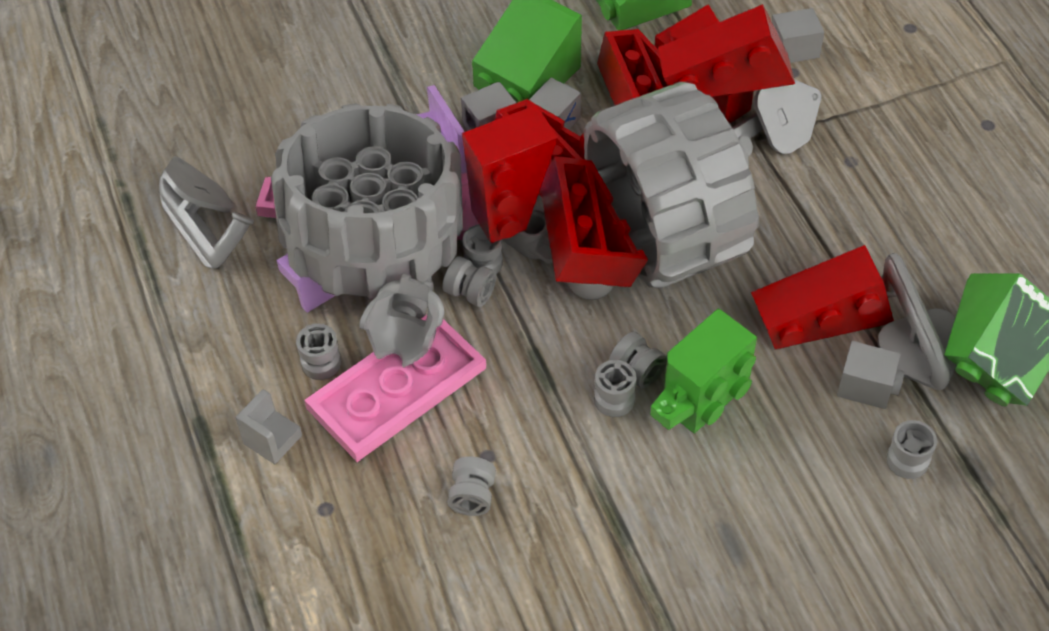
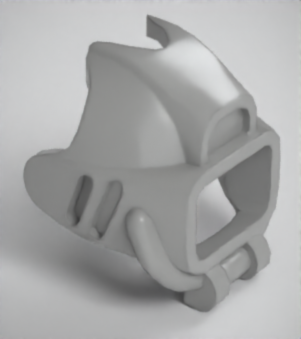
(397, 332)

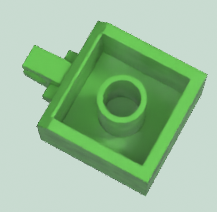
(706, 373)

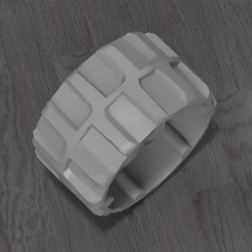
(675, 180)
(367, 198)

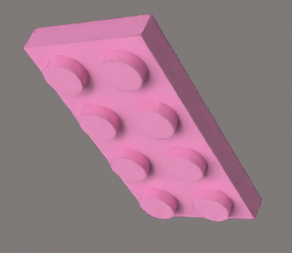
(383, 398)

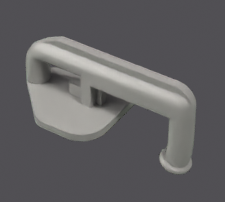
(785, 116)
(182, 194)
(918, 336)

